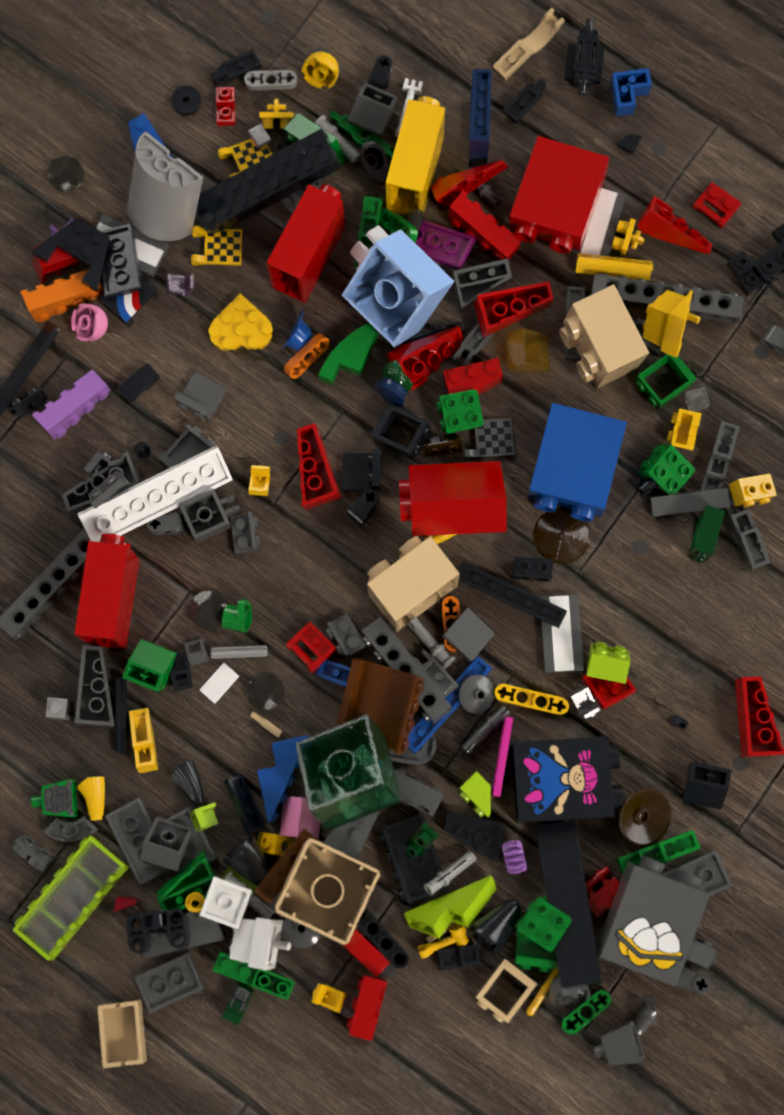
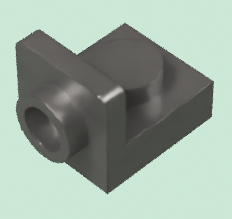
(97, 462)

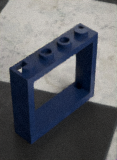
(479, 117)

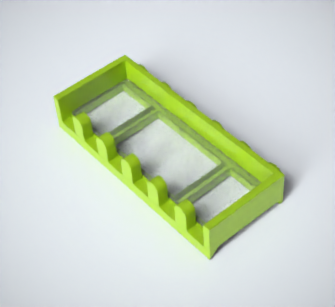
(70, 898)

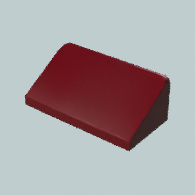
(124, 902)

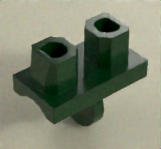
(421, 840)

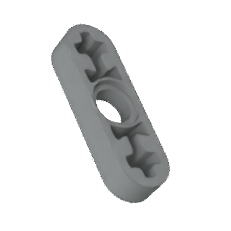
(275, 86)

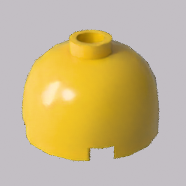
(320, 69)

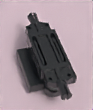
(585, 59)

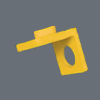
(272, 843)

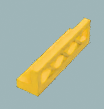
(613, 266)

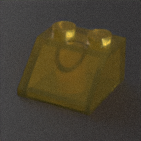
(527, 351)

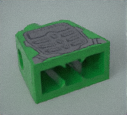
(58, 799)

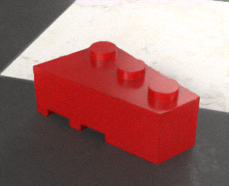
(475, 376)

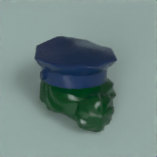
(394, 384)

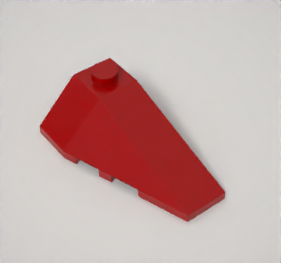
(449, 187)
(662, 224)

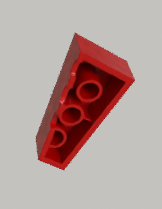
(484, 227)
(509, 306)
(755, 720)

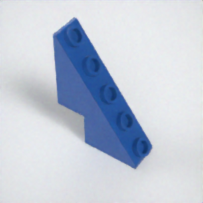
(277, 779)

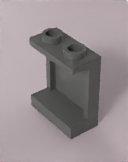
(186, 446)

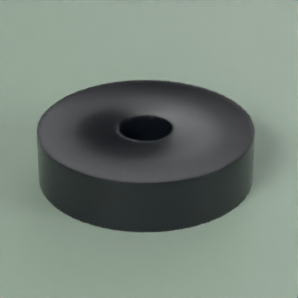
(190, 107)

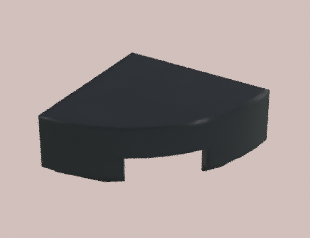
(629, 143)
(678, 722)

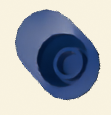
(300, 335)

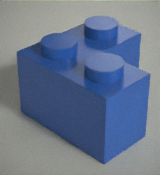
(626, 87)

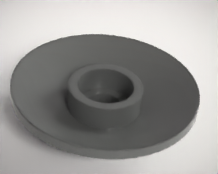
(469, 690)
(296, 938)

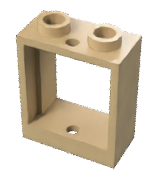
(484, 1003)

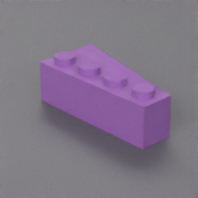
(72, 405)

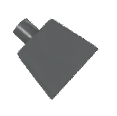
(621, 1045)

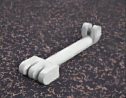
(411, 91)

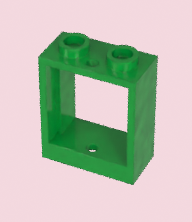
(680, 369)

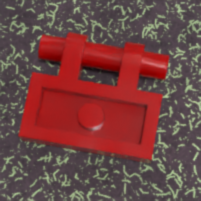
(603, 897)

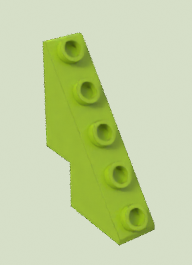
(457, 907)

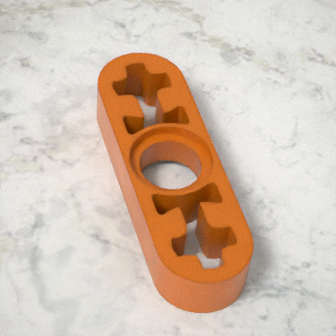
(319, 344)
(456, 609)

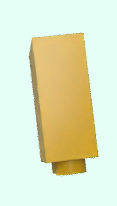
(415, 156)

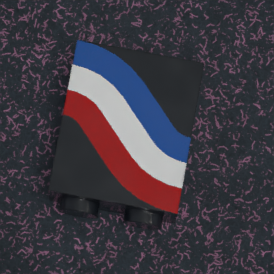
(128, 305)

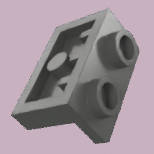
(244, 533)
(346, 635)

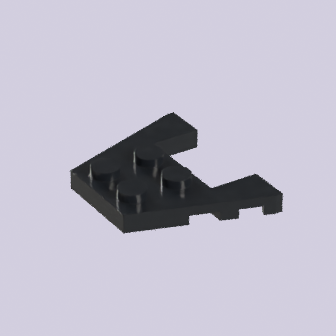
(81, 243)

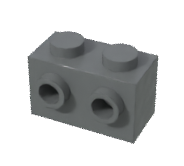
(702, 953)

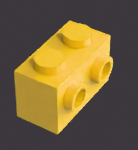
(752, 490)

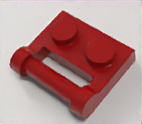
(719, 200)
(315, 642)

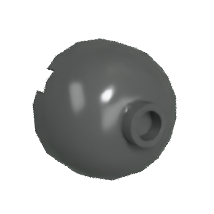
(567, 995)

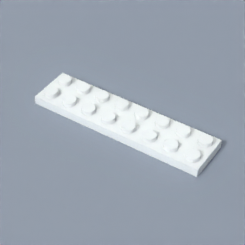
(156, 495)

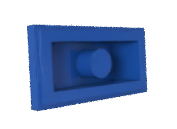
(334, 672)

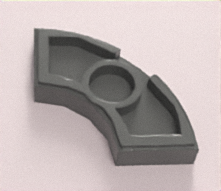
(70, 831)

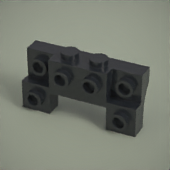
(763, 270)

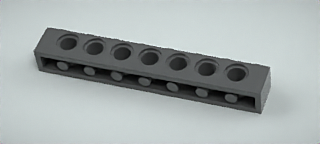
(638, 300)
(46, 578)

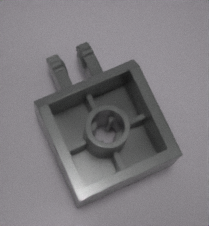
(211, 505)

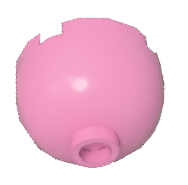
(89, 322)

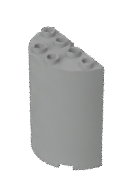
(162, 192)

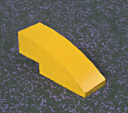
(143, 740)

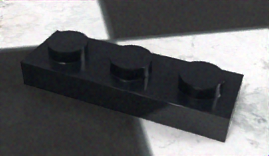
(244, 804)

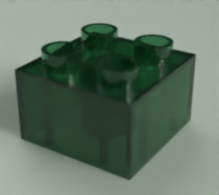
(347, 772)

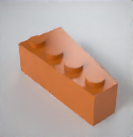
(59, 296)

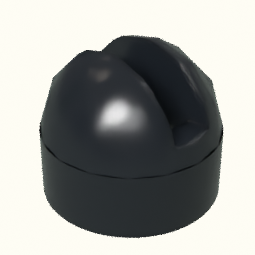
(145, 446)

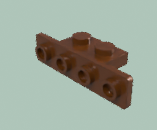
(276, 877)

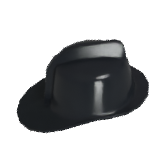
(374, 161)

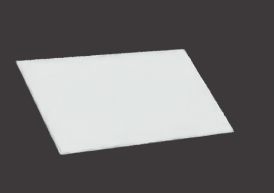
(219, 683)

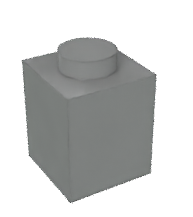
(58, 708)

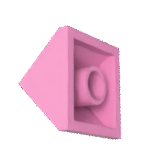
(297, 817)

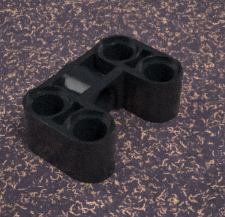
(157, 922)

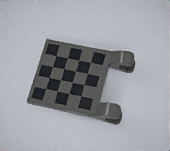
(492, 440)

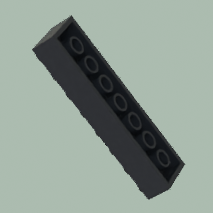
(267, 182)

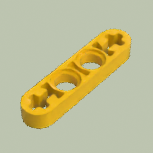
(531, 697)

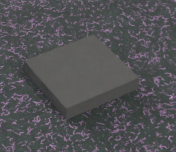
(468, 634)

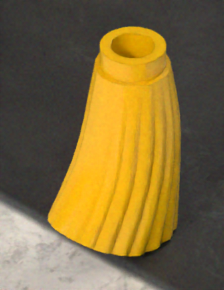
(94, 794)

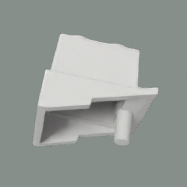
(258, 942)

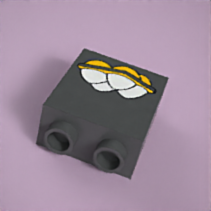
(653, 920)

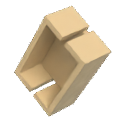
(122, 1033)

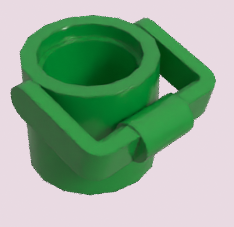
(238, 617)

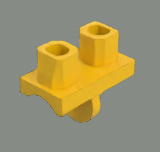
(267, 117)
(622, 244)

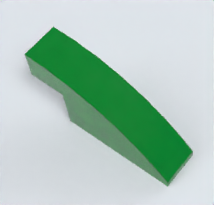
(349, 354)

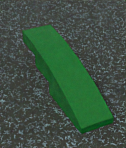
(369, 219)
(664, 850)

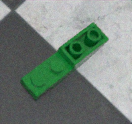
(260, 979)

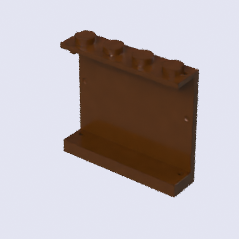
(387, 698)

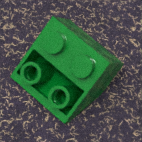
(150, 665)

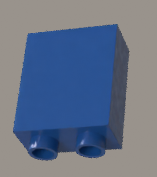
(576, 462)

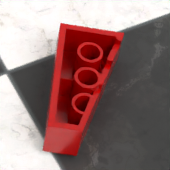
(316, 473)

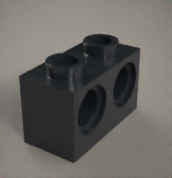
(532, 569)

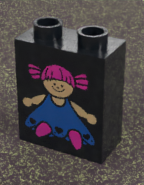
(565, 779)

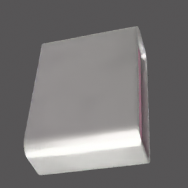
(259, 136)

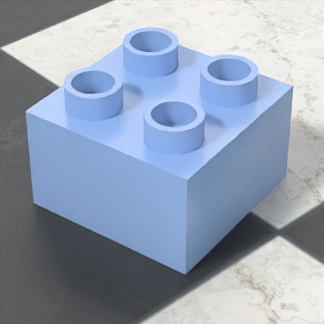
(397, 287)

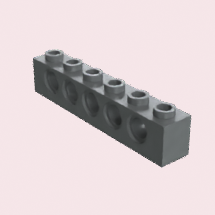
(378, 630)

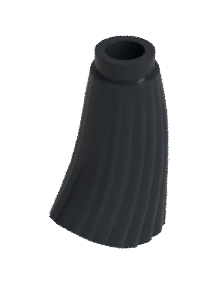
(188, 778)

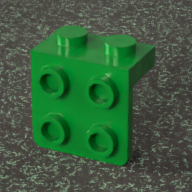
(460, 411)
(667, 468)
(543, 924)
(529, 955)

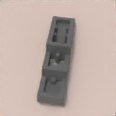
(720, 456)
(747, 534)

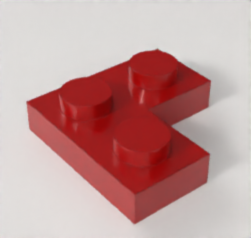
(608, 693)

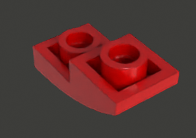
(225, 106)

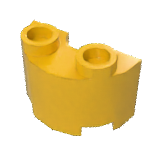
(684, 429)

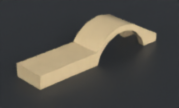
(528, 46)

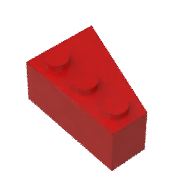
(56, 263)
(367, 1007)

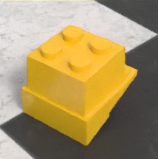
(667, 321)

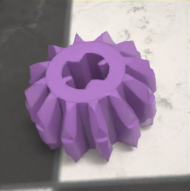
(514, 857)

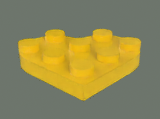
(240, 326)

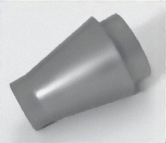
(646, 1018)

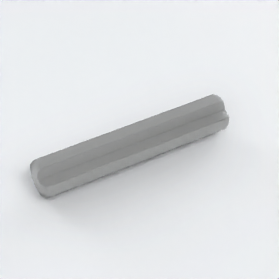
(239, 652)

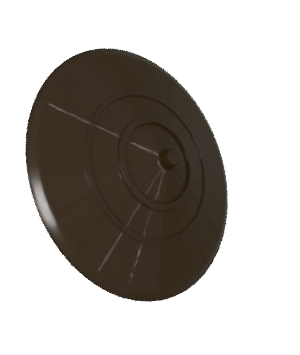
(561, 536)
(645, 817)

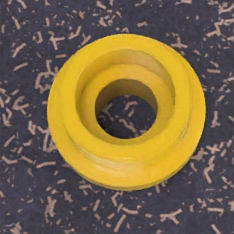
(194, 896)

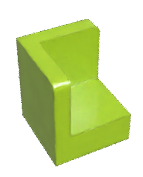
(204, 817)

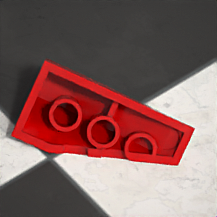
(426, 354)

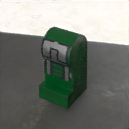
(238, 1004)

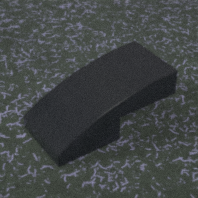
(138, 382)
(181, 672)
(458, 957)

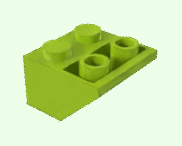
(608, 662)
(478, 792)

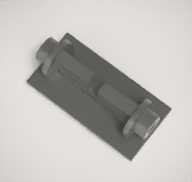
(26, 846)

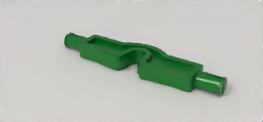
(356, 133)

